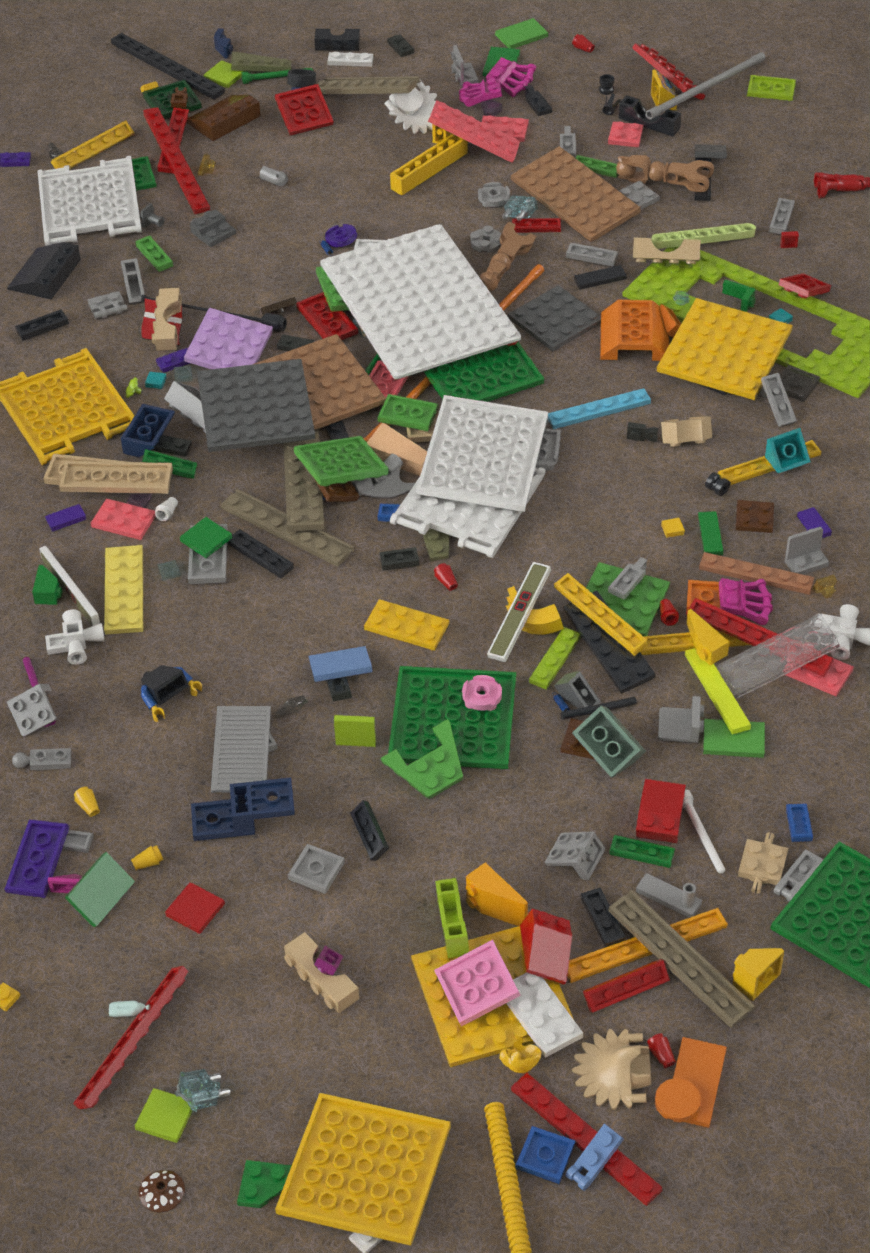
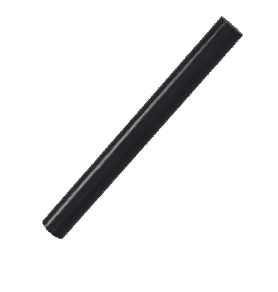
(590, 709)

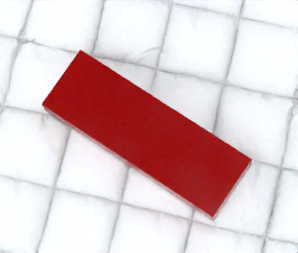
(537, 225)

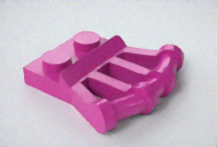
(506, 69)
(478, 92)
(734, 596)

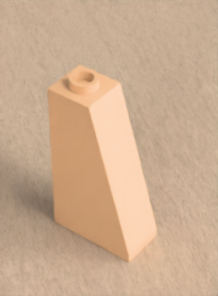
(388, 441)

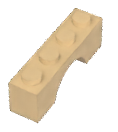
(645, 250)
(167, 304)
(337, 990)

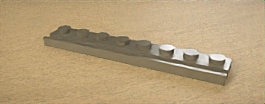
(368, 85)
(275, 522)
(681, 959)

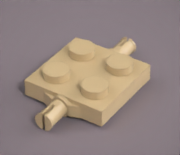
(763, 862)

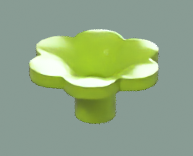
(132, 388)

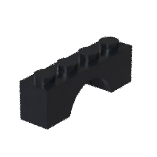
(633, 111)

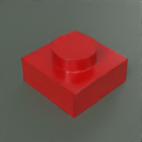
(789, 239)

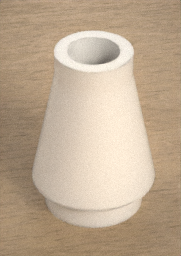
(165, 510)

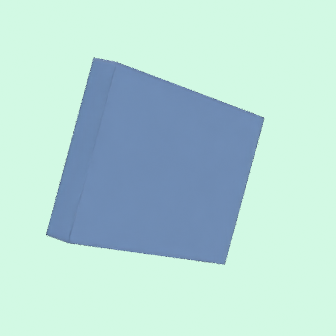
(340, 664)

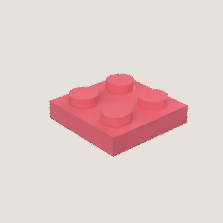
(625, 134)

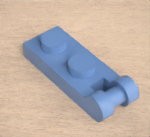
(595, 1157)

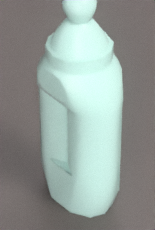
(126, 1008)

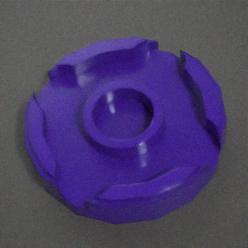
(340, 236)

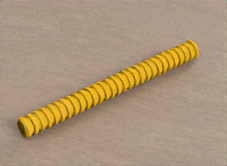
(507, 1178)

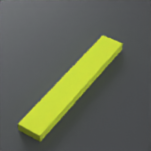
(719, 693)

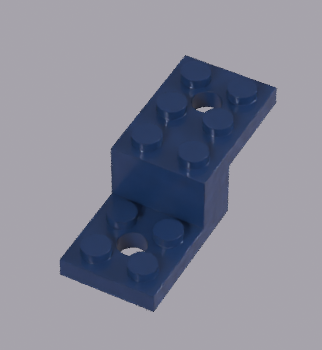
(237, 814)

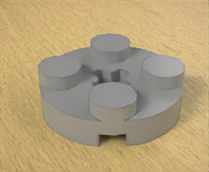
(500, 198)
(480, 238)

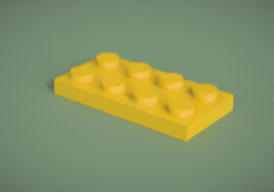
(406, 624)

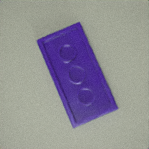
(36, 858)

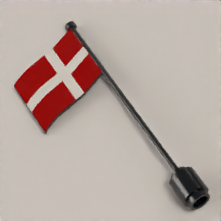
(277, 321)

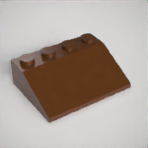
(225, 116)

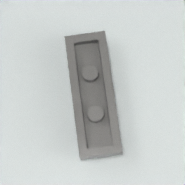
(781, 216)
(592, 254)

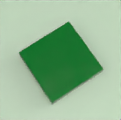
(205, 537)

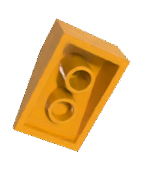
(494, 896)

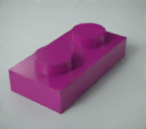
(328, 961)

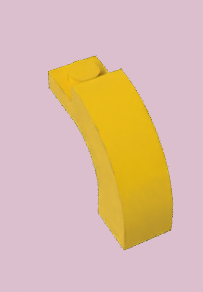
(539, 620)

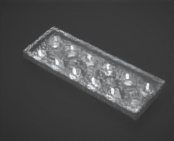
(778, 656)

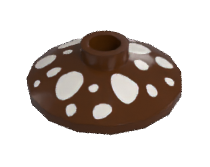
(163, 1199)

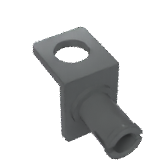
(149, 217)

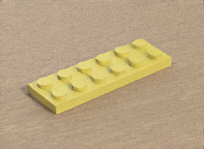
(123, 589)

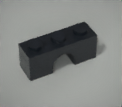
(328, 42)

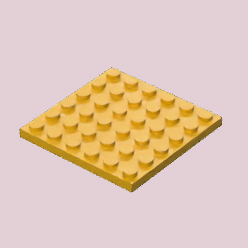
(724, 348)
(491, 1031)
(364, 1169)

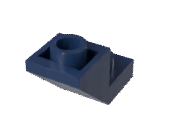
(222, 44)

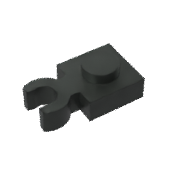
(639, 432)

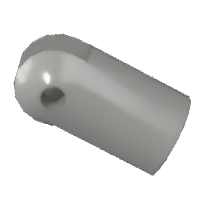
(276, 177)

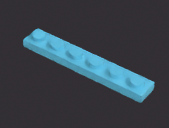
(598, 408)

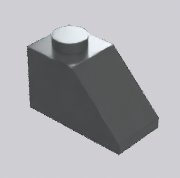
(576, 690)

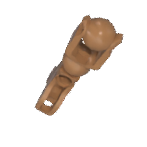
(673, 173)
(500, 263)

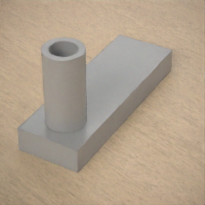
(778, 399)
(670, 896)

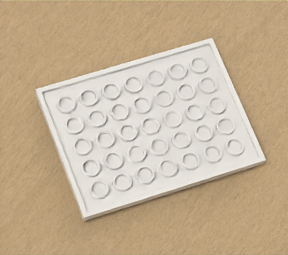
(483, 453)

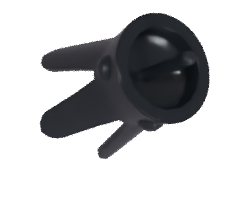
(609, 107)

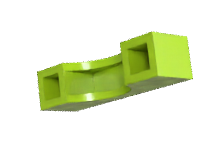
(451, 917)

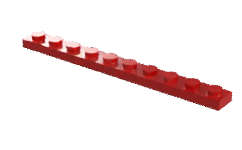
(176, 160)

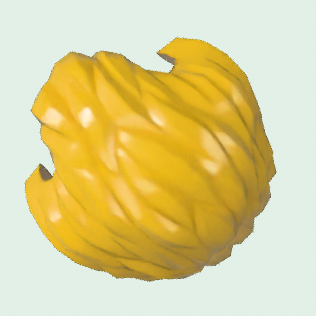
(521, 1058)

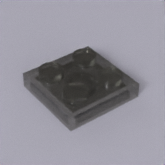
(798, 382)

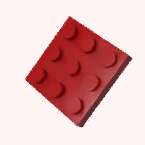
(304, 109)

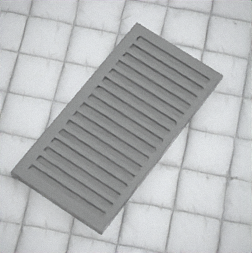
(240, 746)

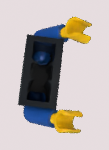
(163, 685)

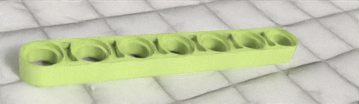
(706, 235)

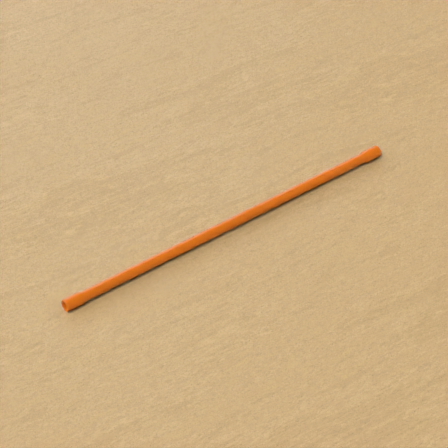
(425, 383)

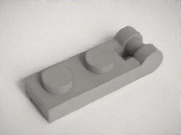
(797, 874)

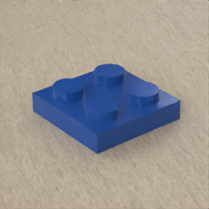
(545, 1154)

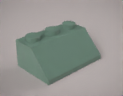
(608, 741)

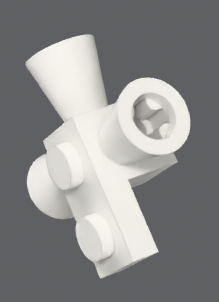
(845, 630)
(73, 637)

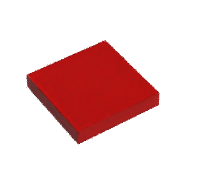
(194, 907)

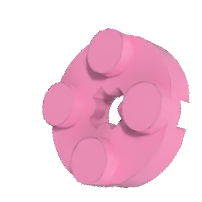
(487, 701)

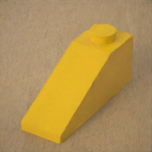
(707, 641)

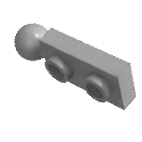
(44, 759)

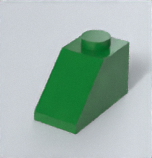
(46, 587)

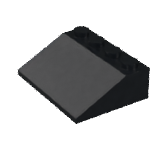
(46, 270)

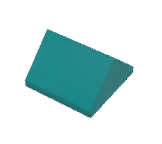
(787, 451)

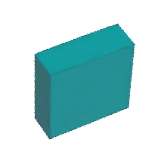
(781, 315)
(155, 380)

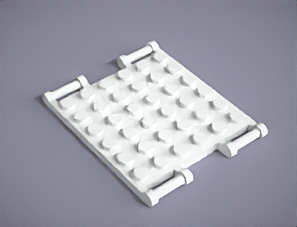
(88, 201)
(475, 525)

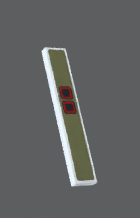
(69, 586)
(519, 612)

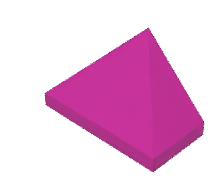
(63, 883)

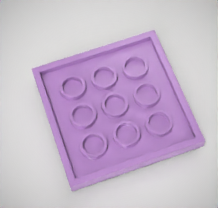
(227, 341)

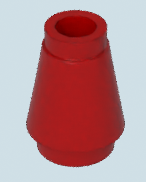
(582, 43)
(445, 575)
(668, 613)
(661, 1049)

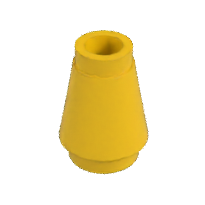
(86, 800)
(147, 858)

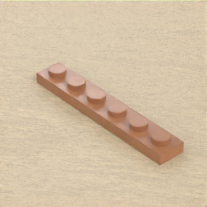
(754, 572)

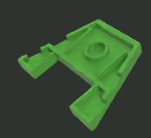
(434, 770)

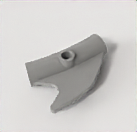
(387, 485)

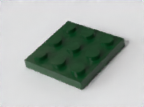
(161, 98)

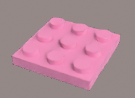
(477, 983)

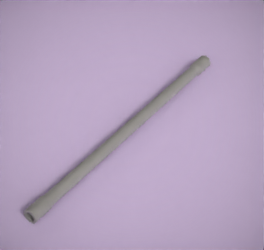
(657, 110)

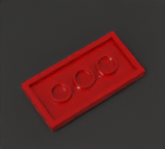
(324, 320)

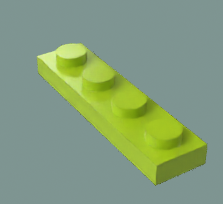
(555, 658)

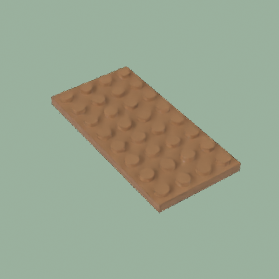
(575, 194)

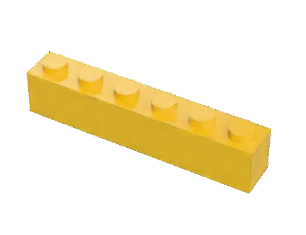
(428, 164)

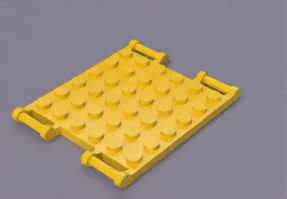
(64, 405)

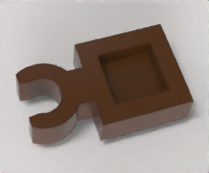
(179, 98)

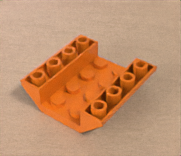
(633, 327)

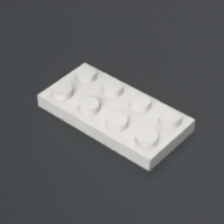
(543, 1015)

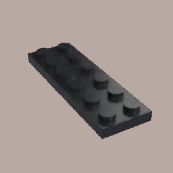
(620, 665)

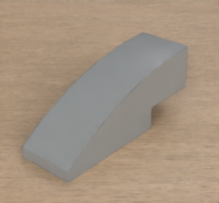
(132, 280)

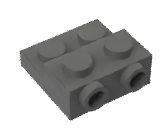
(211, 228)

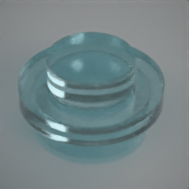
(681, 298)

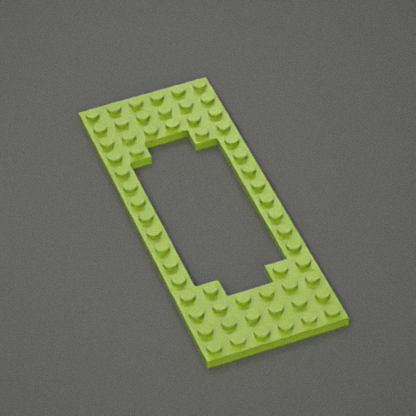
(844, 369)

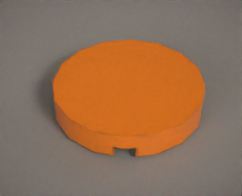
(677, 1100)

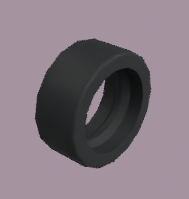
(301, 77)

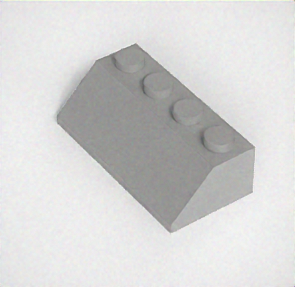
(188, 401)

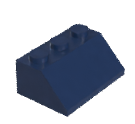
(145, 429)

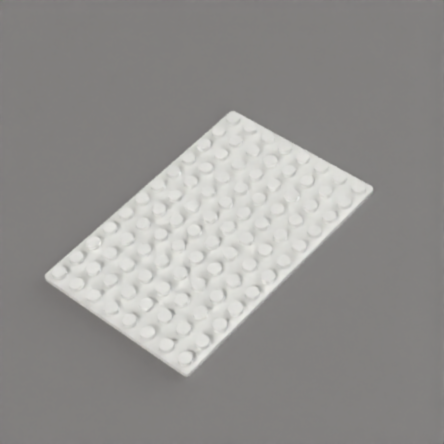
(419, 301)

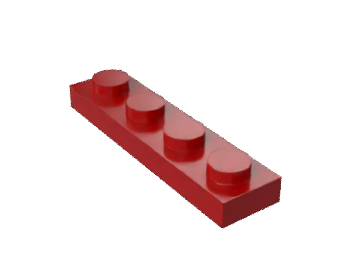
(626, 985)

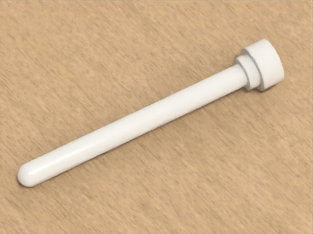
(688, 805)

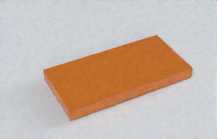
(701, 1065)

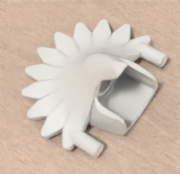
(413, 108)

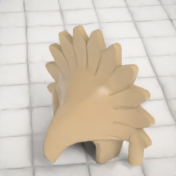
(614, 1069)

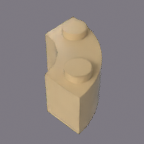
(694, 429)

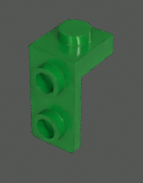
(740, 291)

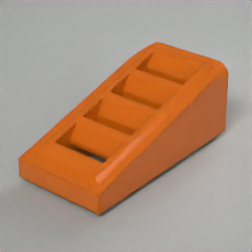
(670, 320)

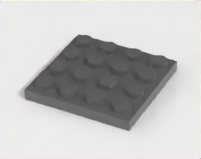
(555, 318)

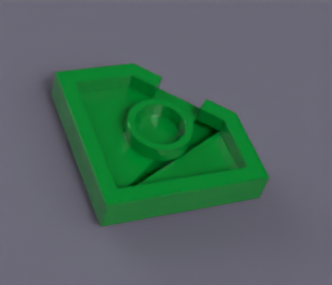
(261, 1183)

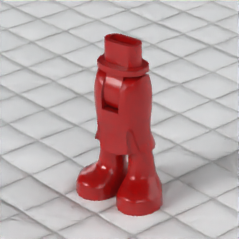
(850, 182)

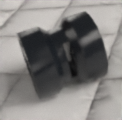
(606, 84)
(716, 483)

